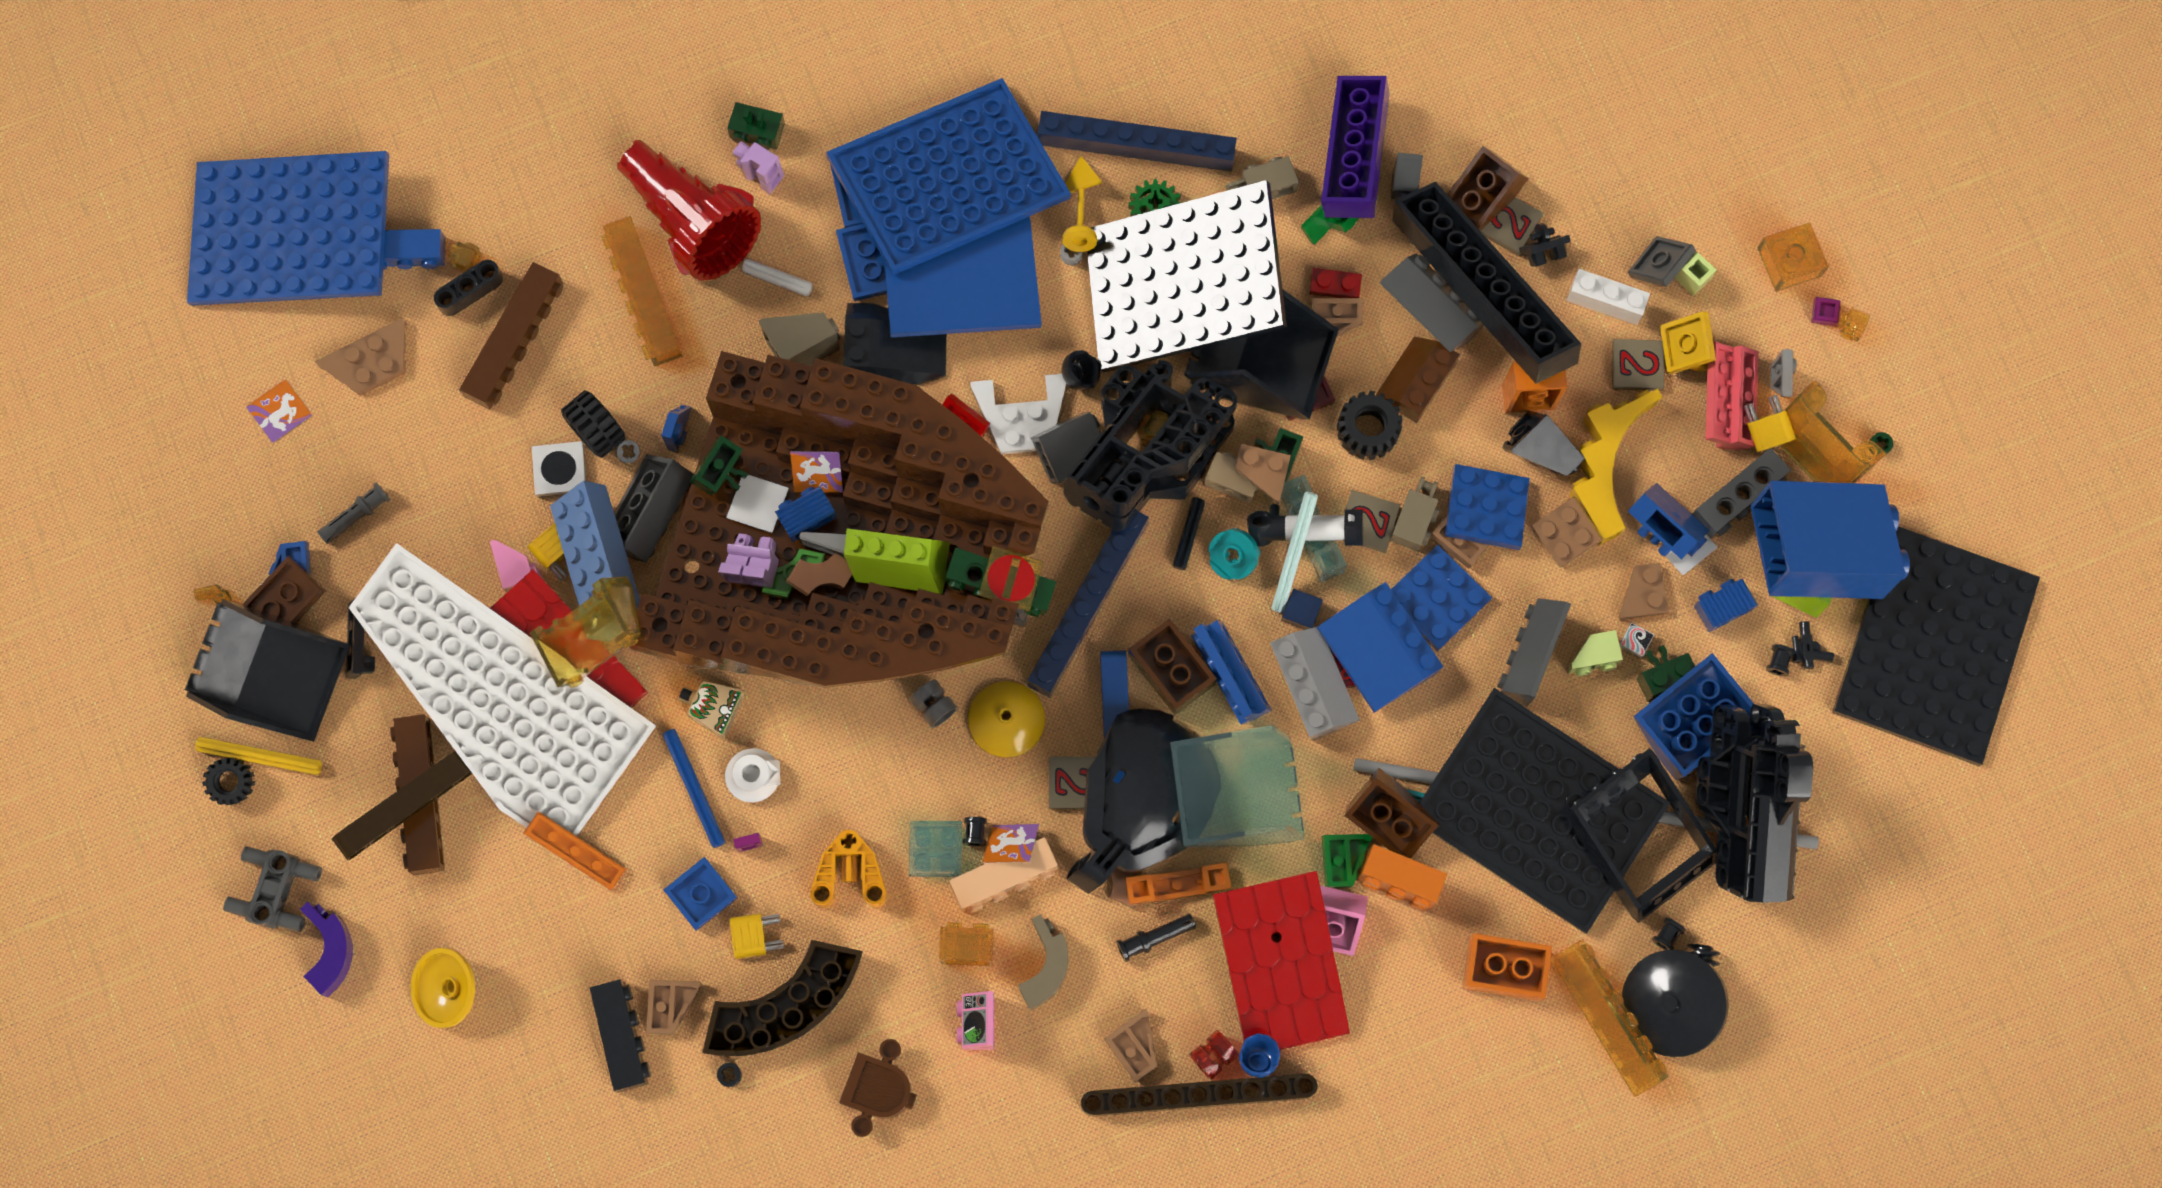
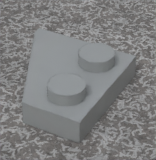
(1782, 373)

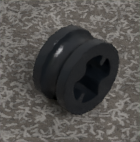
(737, 1072)

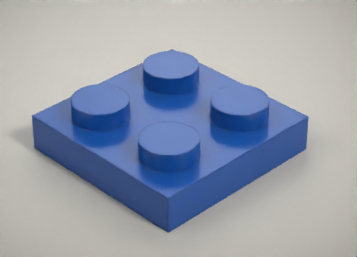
(700, 894)

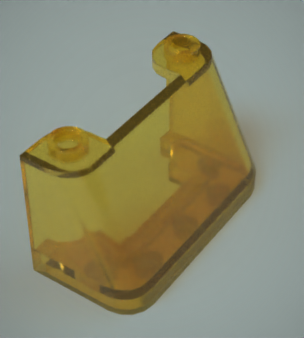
(1820, 447)
(590, 632)

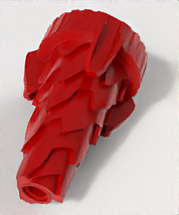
(707, 225)

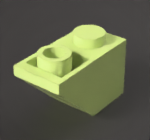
(1695, 273)
(1598, 652)

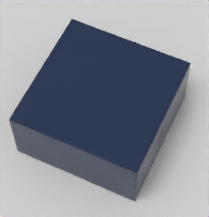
(1302, 610)

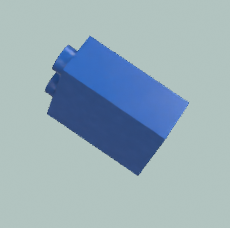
(1828, 540)

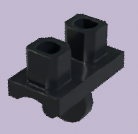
(1536, 250)

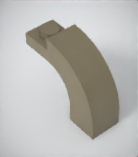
(1049, 980)

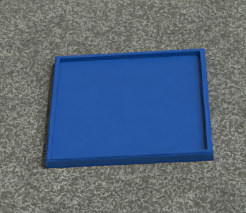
(970, 288)

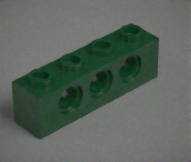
(964, 561)

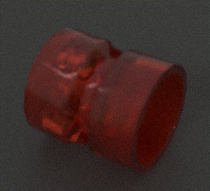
(1220, 1047)

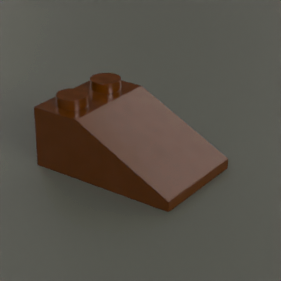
(1486, 187)
(1391, 815)

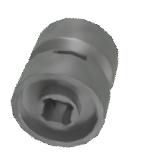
(938, 711)

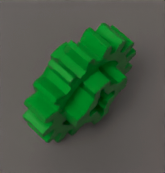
(1145, 204)

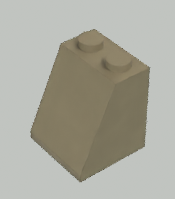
(801, 337)

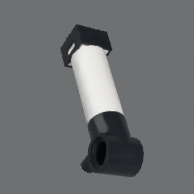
(1271, 527)

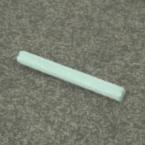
(1294, 551)

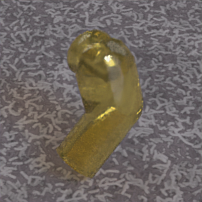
(213, 592)

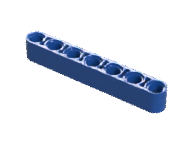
(1114, 690)

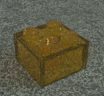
(1792, 256)
(967, 945)

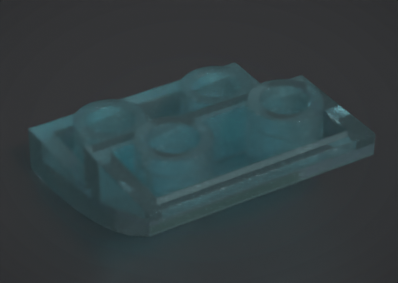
(935, 849)

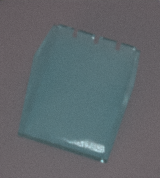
(1237, 789)

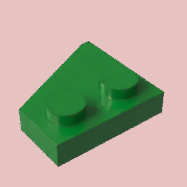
(1343, 858)

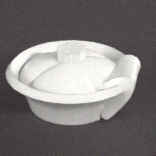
(752, 775)

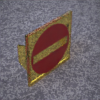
(1011, 577)

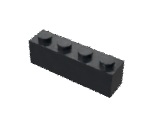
(619, 1035)

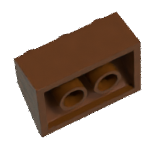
(1418, 376)

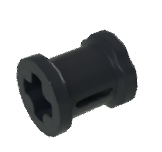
(1780, 660)
(975, 831)
(1668, 934)

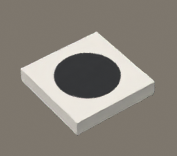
(558, 468)

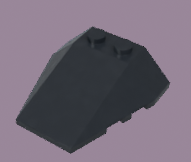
(873, 350)

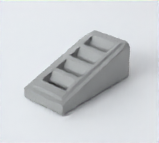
(824, 542)

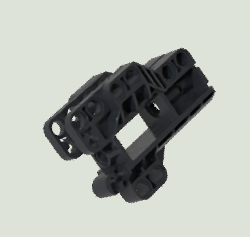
(1118, 480)
(1762, 773)

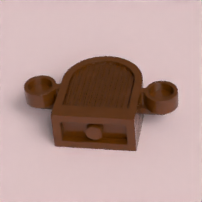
(877, 1088)

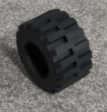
(1376, 407)
(593, 424)

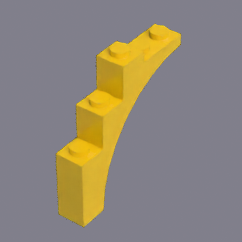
(1607, 430)

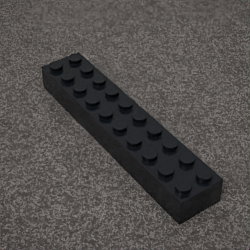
(1486, 282)

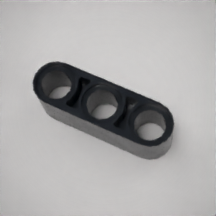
(463, 299)

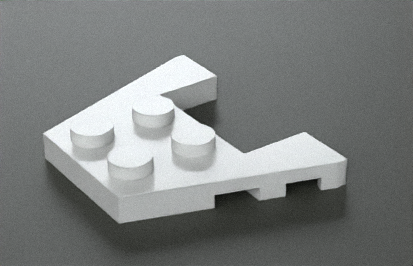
(1016, 423)

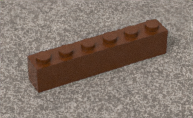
(511, 336)
(422, 830)

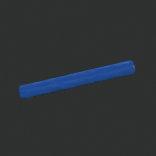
(694, 788)

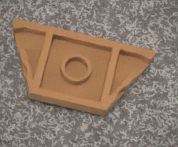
(370, 359)

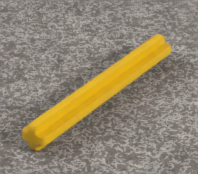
(258, 755)

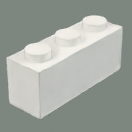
(1608, 297)

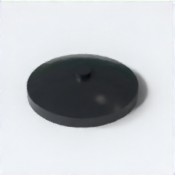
(1677, 1002)

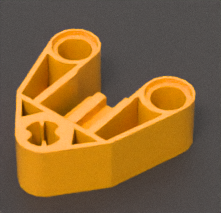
(827, 870)

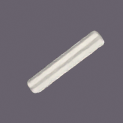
(777, 277)

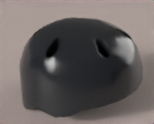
(1084, 364)

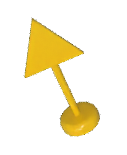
(1080, 237)

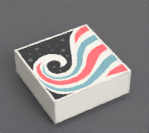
(1636, 640)

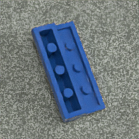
(1231, 671)

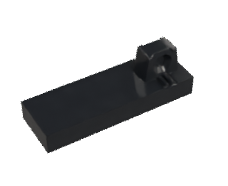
(356, 661)

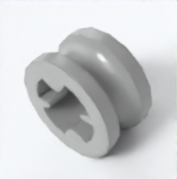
(1067, 260)
(636, 451)

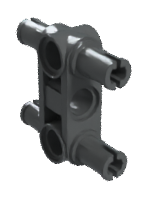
(272, 889)

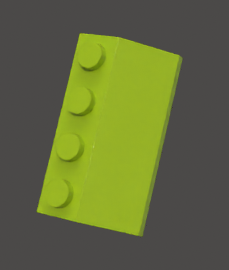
(897, 560)

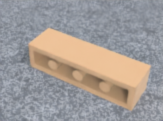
(997, 879)

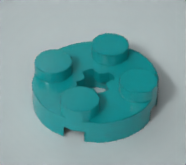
(1247, 552)

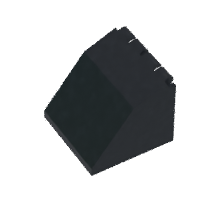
(1275, 368)
(266, 671)

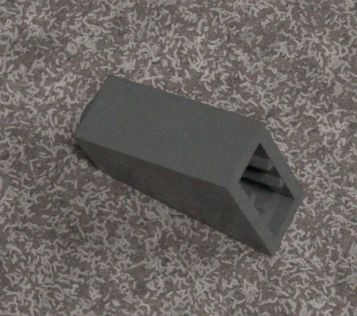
(1066, 444)

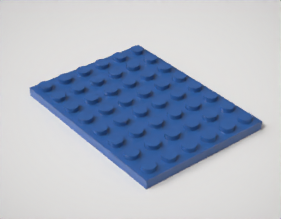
(947, 176)
(288, 228)

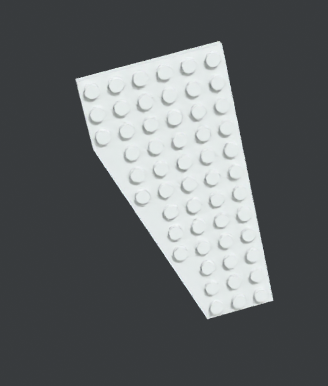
(496, 698)

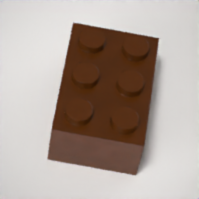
(1172, 666)

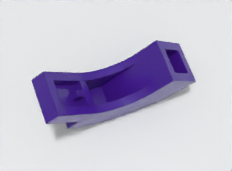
(337, 952)

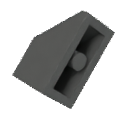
(1406, 174)

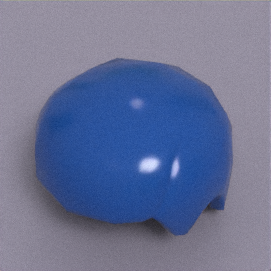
(1259, 1055)

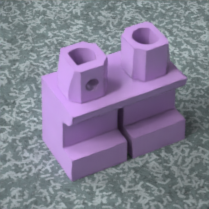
(759, 163)
(749, 563)

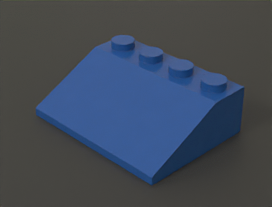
(1380, 647)
(1681, 717)

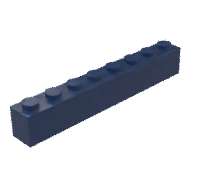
(1136, 141)
(1086, 606)

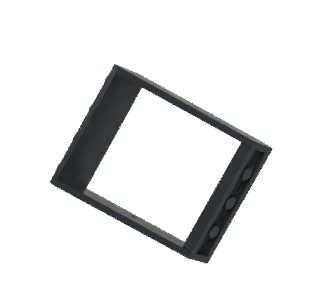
(1606, 793)

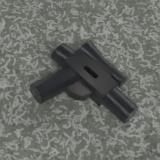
(1808, 650)

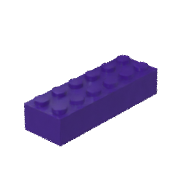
(1355, 147)

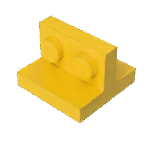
(1688, 343)

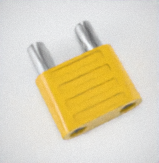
(1770, 429)
(549, 551)
(749, 935)

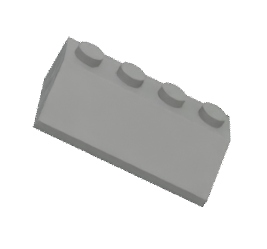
(1314, 682)

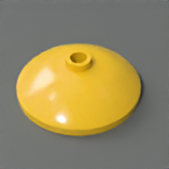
(1011, 736)
(442, 987)

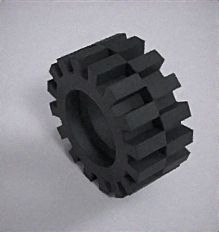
(213, 781)

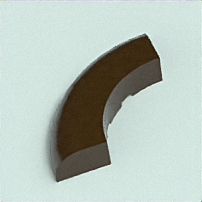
(788, 1010)

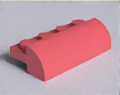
(1731, 386)

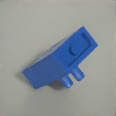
(1668, 523)

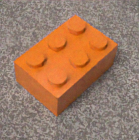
(1524, 395)
(1401, 878)
(1507, 967)

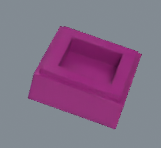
(1825, 311)
(748, 842)

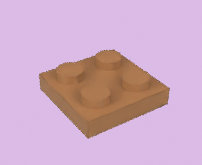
(1567, 532)

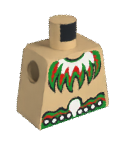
(713, 706)

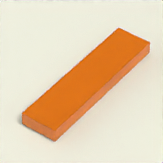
(574, 851)

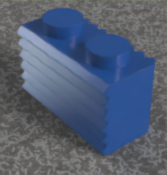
(805, 513)
(1725, 605)

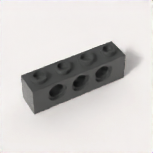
(1767, 465)

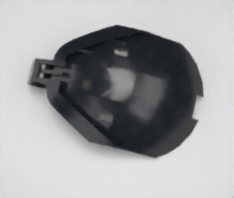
(1132, 819)

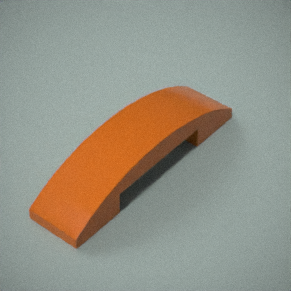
(1178, 884)

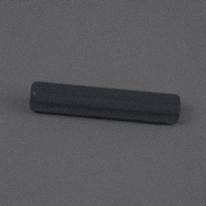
(1188, 533)

